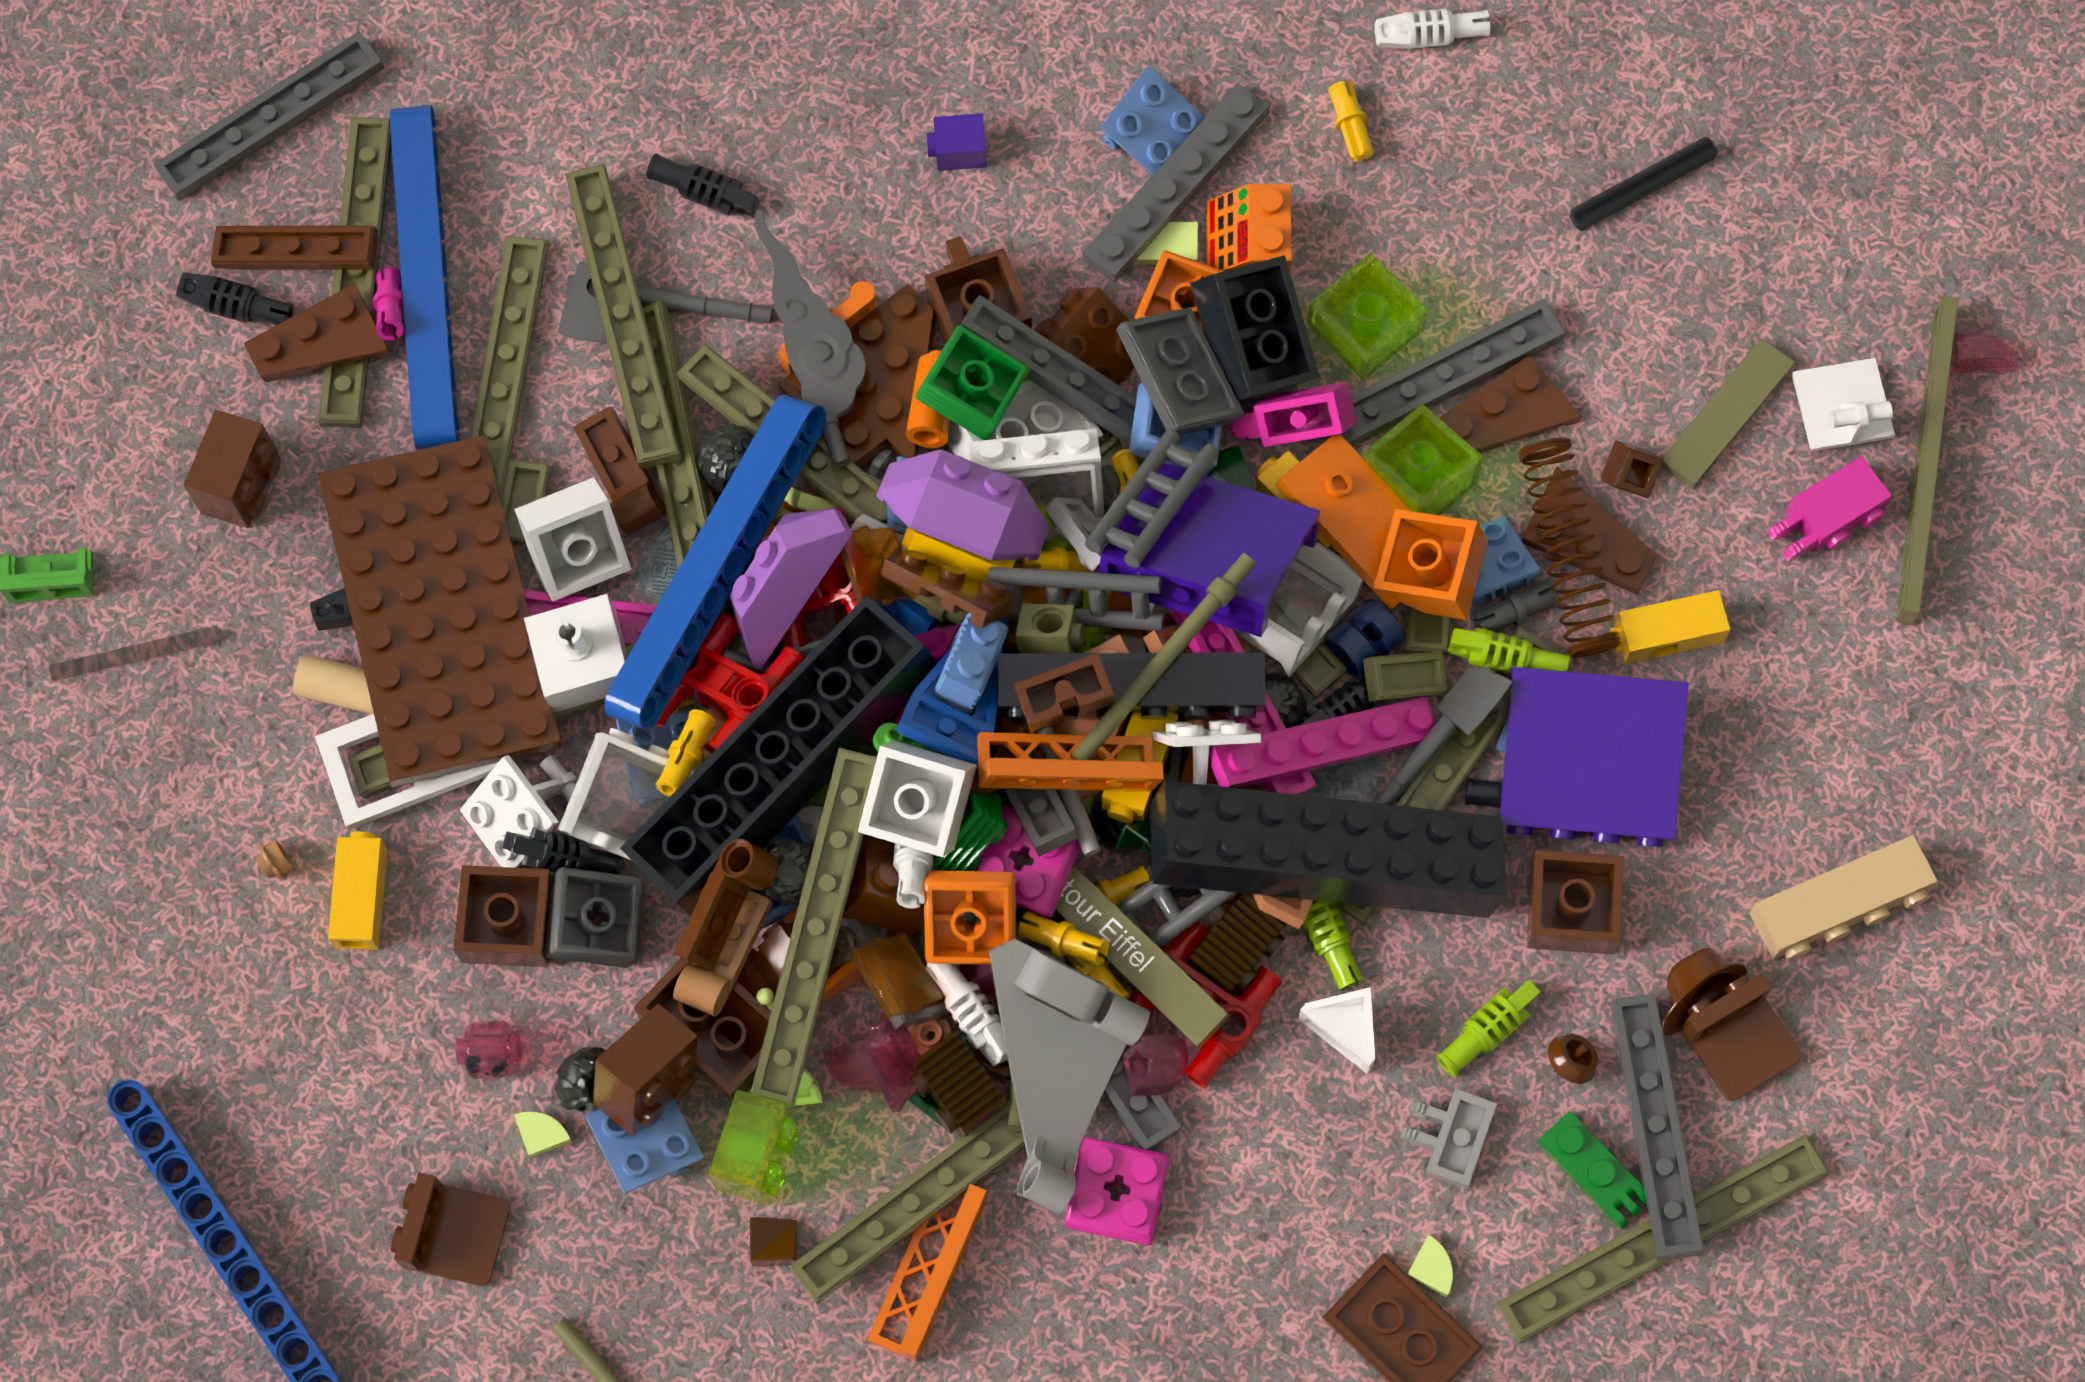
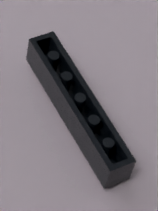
(1190, 684)

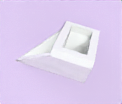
(1345, 1024)

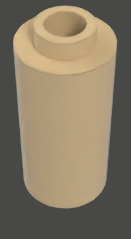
(332, 683)

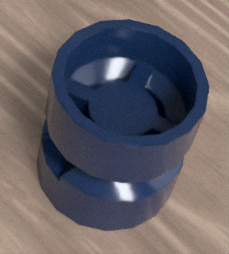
(1353, 646)

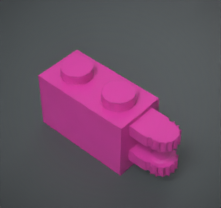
(1298, 415)
(1833, 509)

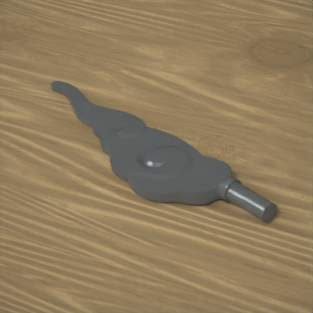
(815, 343)

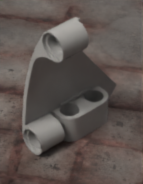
(1061, 1051)

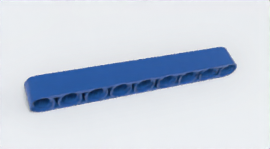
(422, 277)
(715, 562)
(213, 1228)

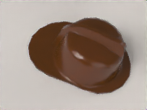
(1694, 979)

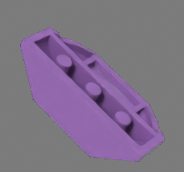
(965, 505)
(785, 577)

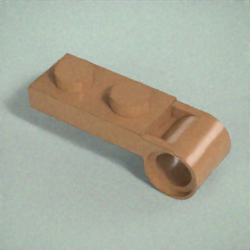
(710, 989)

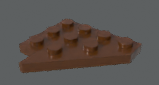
(891, 343)

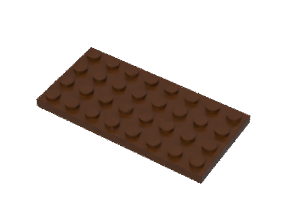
(438, 610)

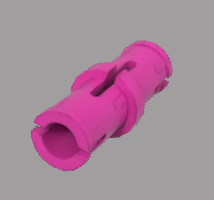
(389, 304)

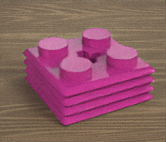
(1037, 885)
(1134, 1214)

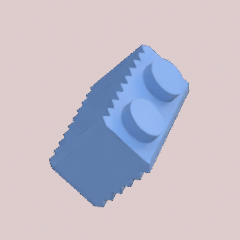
(969, 664)

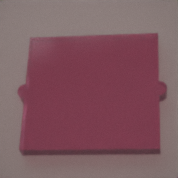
(888, 1059)

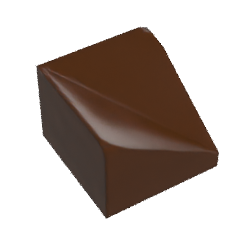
(1631, 469)
(773, 1241)

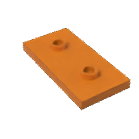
(1352, 504)

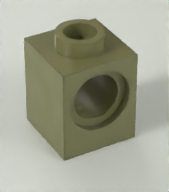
(1049, 629)

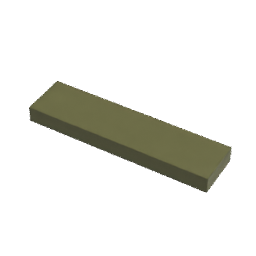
(1726, 413)

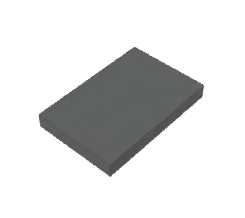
(1180, 371)

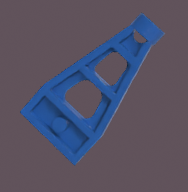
(945, 727)

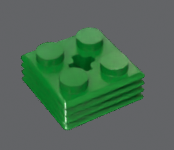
(974, 359)
(979, 827)

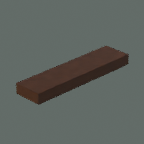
(295, 247)

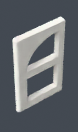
(359, 731)

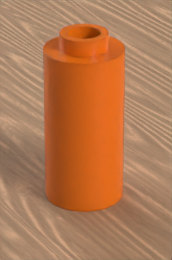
(925, 425)

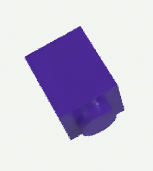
(958, 142)

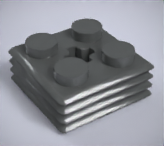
(615, 901)

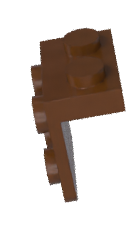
(1088, 331)
(1740, 1038)
(450, 1231)

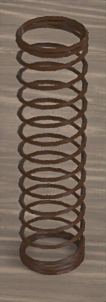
(1589, 645)

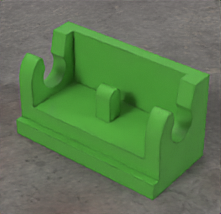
(47, 576)

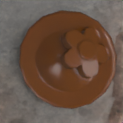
(1573, 1058)

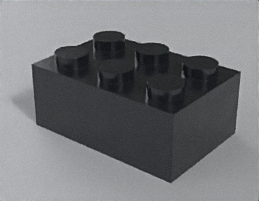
(1256, 327)

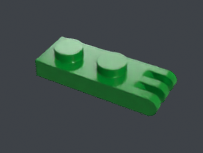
(1593, 1168)

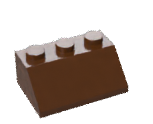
(726, 1043)

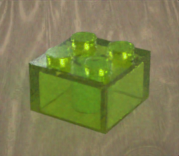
(1367, 316)
(1425, 462)
(753, 1148)

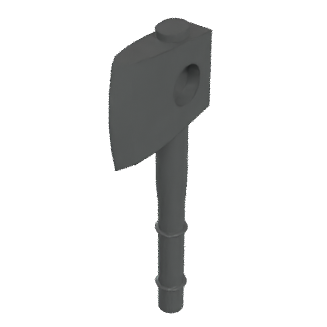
(583, 319)
(1463, 707)

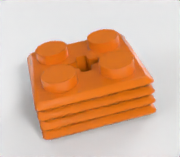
(1172, 286)
(947, 930)

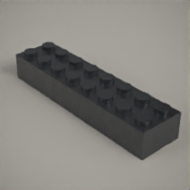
(782, 751)
(1327, 849)

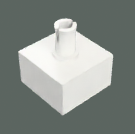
(573, 539)
(577, 651)
(917, 798)

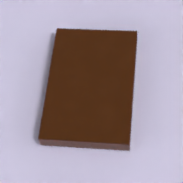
(1401, 1327)

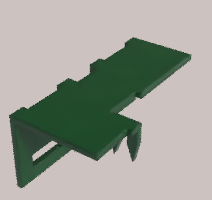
(1134, 833)

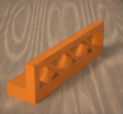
(1066, 773)
(937, 1283)

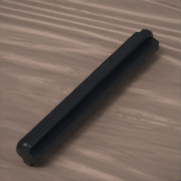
(1643, 183)

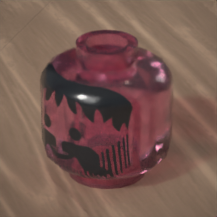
(489, 1049)

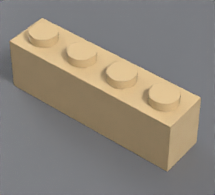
(1843, 898)

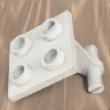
(1843, 404)
(1219, 733)
(512, 804)

